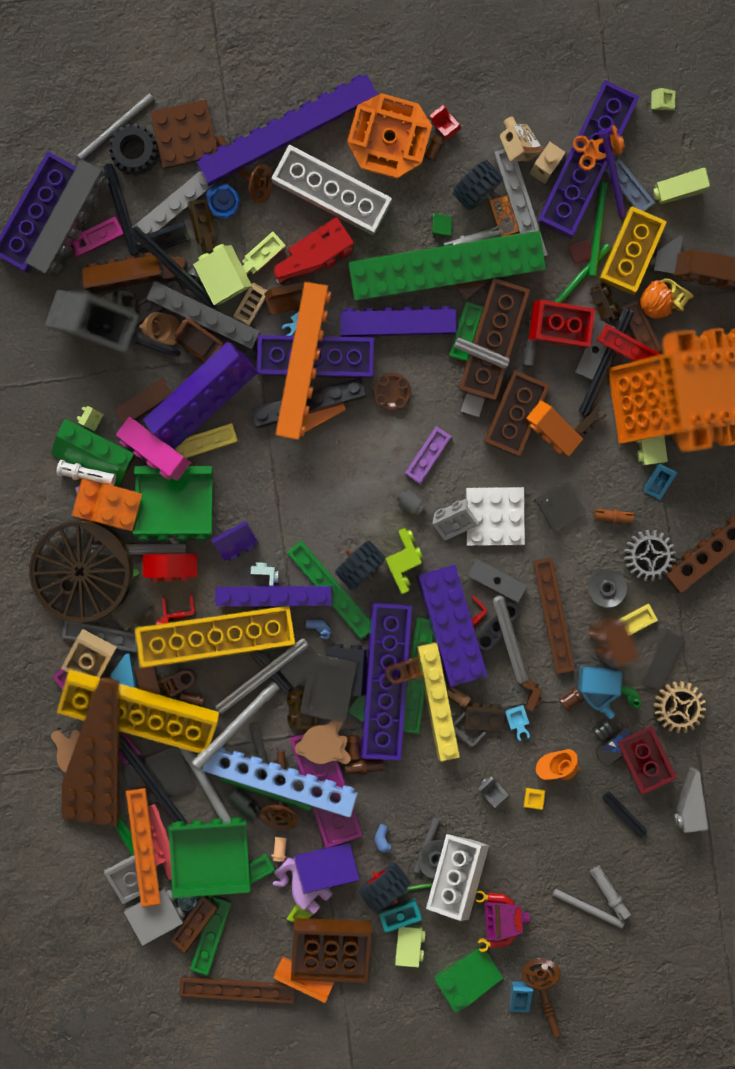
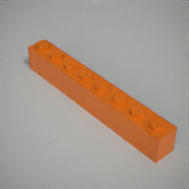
(302, 360)

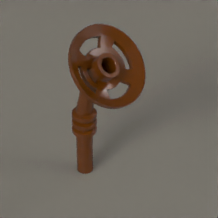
(256, 181)
(280, 809)
(539, 984)

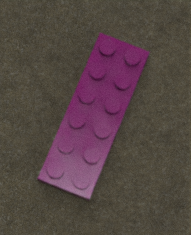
(333, 826)

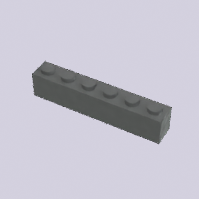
(203, 315)

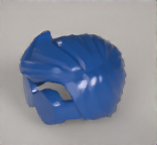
(223, 201)

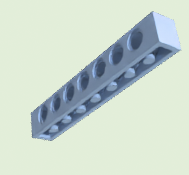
(288, 789)

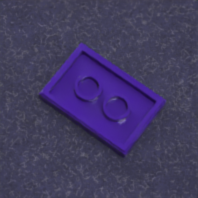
(326, 868)

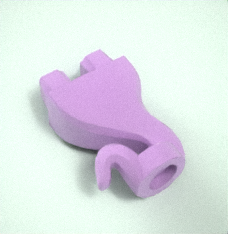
(305, 901)

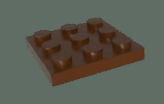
(184, 133)

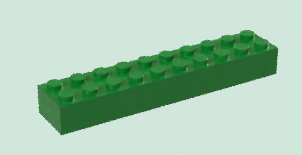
(447, 265)

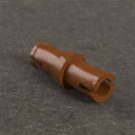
(613, 516)

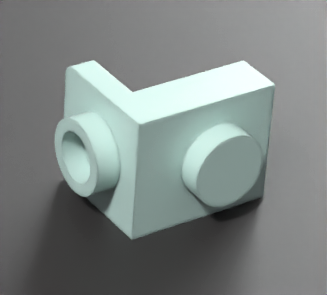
(261, 568)

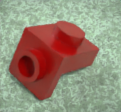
(444, 122)

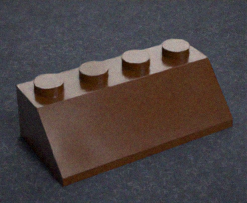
(122, 273)

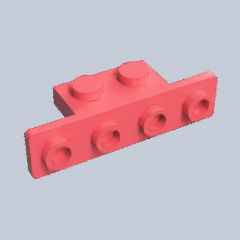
(160, 840)

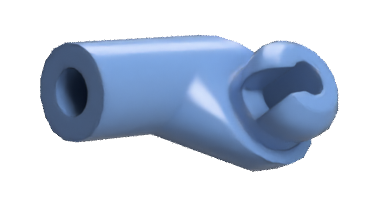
(321, 626)
(380, 840)

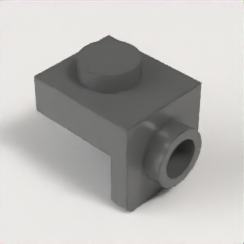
(493, 792)

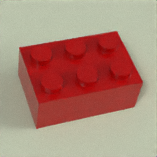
(561, 324)

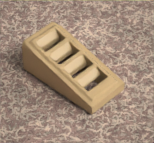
(244, 319)

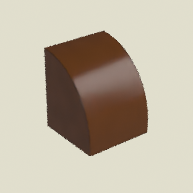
(168, 275)

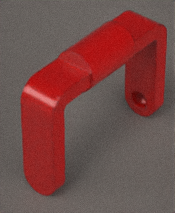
(180, 614)
(478, 618)

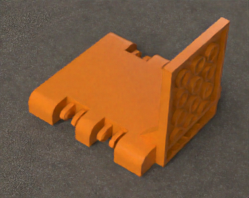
(679, 392)

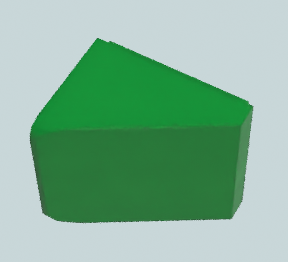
(441, 225)

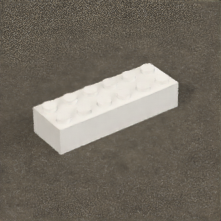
(331, 190)

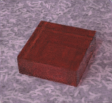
(580, 251)

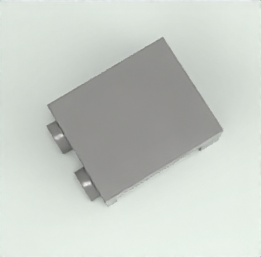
(155, 920)

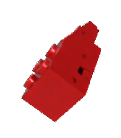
(315, 252)

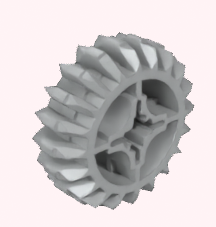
(649, 546)

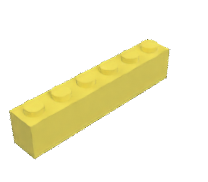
(437, 702)

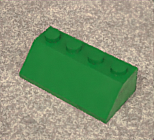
(91, 451)

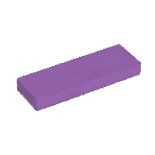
(428, 455)

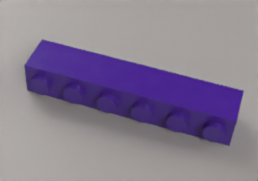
(399, 322)
(274, 596)

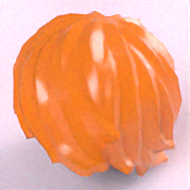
(657, 300)

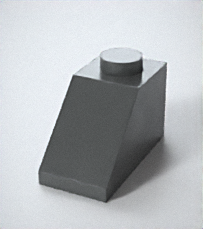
(665, 259)

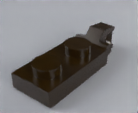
(202, 224)

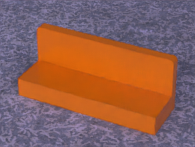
(315, 989)

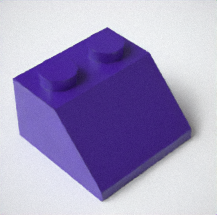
(235, 541)

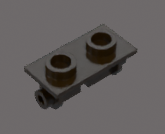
(603, 296)

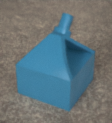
(600, 687)

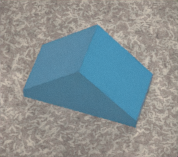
(659, 481)
(125, 672)
(520, 997)

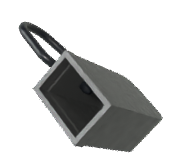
(99, 323)

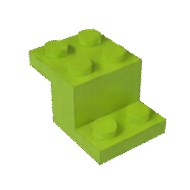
(404, 560)

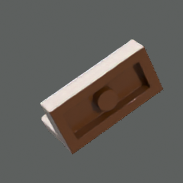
(284, 298)

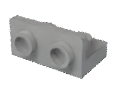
(454, 519)

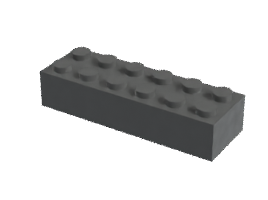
(68, 218)

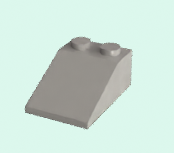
(691, 806)

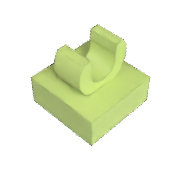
(90, 418)

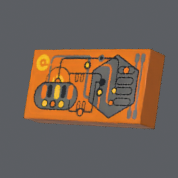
(504, 215)

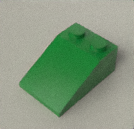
(468, 979)

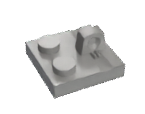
(124, 879)

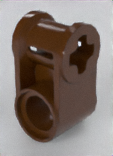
(408, 670)
(174, 683)

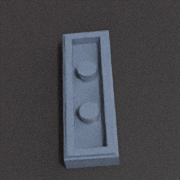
(631, 188)

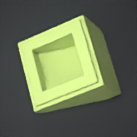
(663, 99)

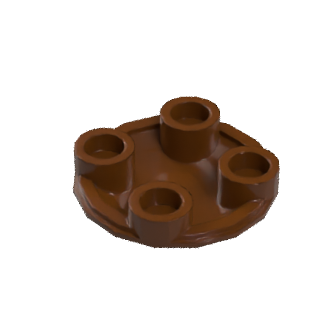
(392, 391)

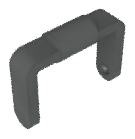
(462, 736)

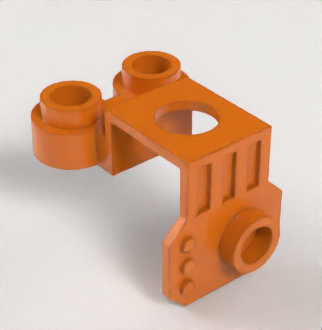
(591, 149)

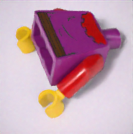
(502, 920)

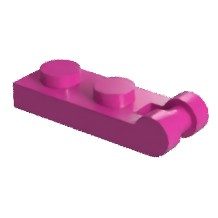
(98, 236)

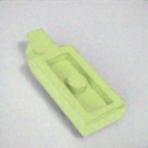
(262, 253)

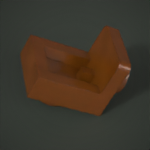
(533, 700)

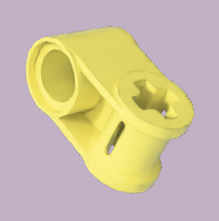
(678, 293)

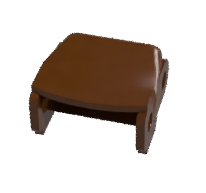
(197, 340)

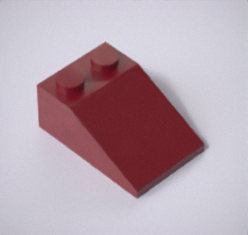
(646, 760)

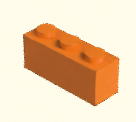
(554, 429)

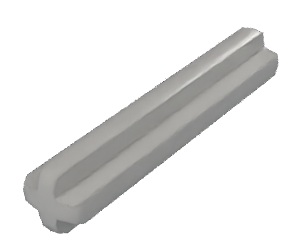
(481, 353)

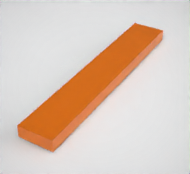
(143, 847)

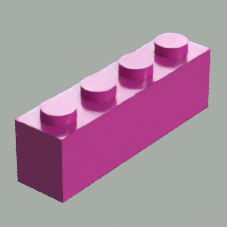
(152, 448)

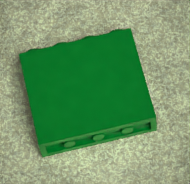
(174, 507)
(209, 858)

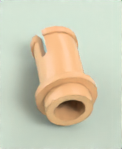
(279, 849)

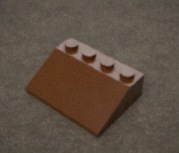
(331, 950)

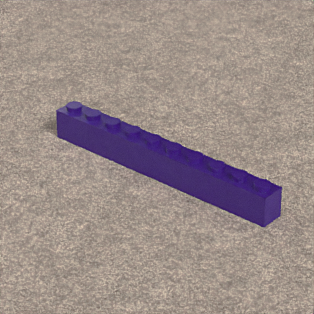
(285, 130)

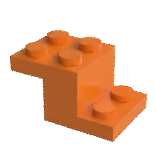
(106, 504)

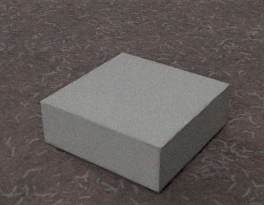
(472, 405)

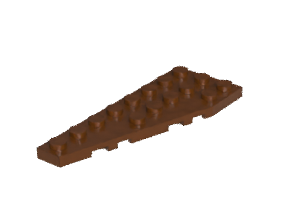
(92, 775)

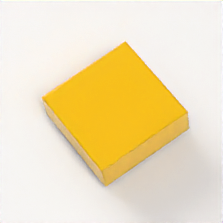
(534, 798)

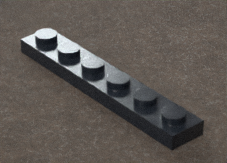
(320, 400)

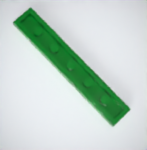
(321, 577)
(415, 689)

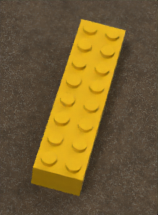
(214, 637)
(145, 713)

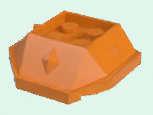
(389, 115)

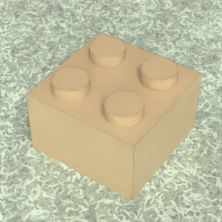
(89, 655)

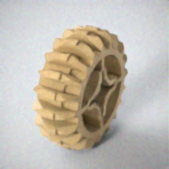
(672, 710)

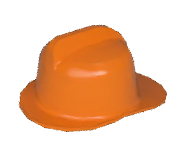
(558, 765)

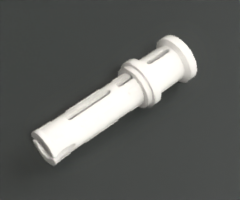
(77, 470)

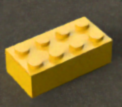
(632, 250)

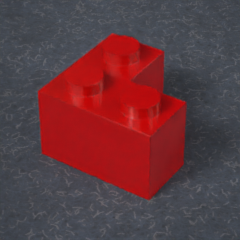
(169, 566)

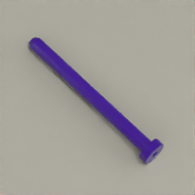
(605, 135)

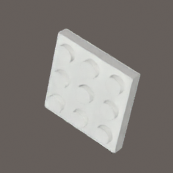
(498, 516)

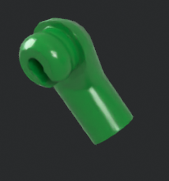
(631, 696)

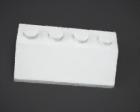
(457, 877)

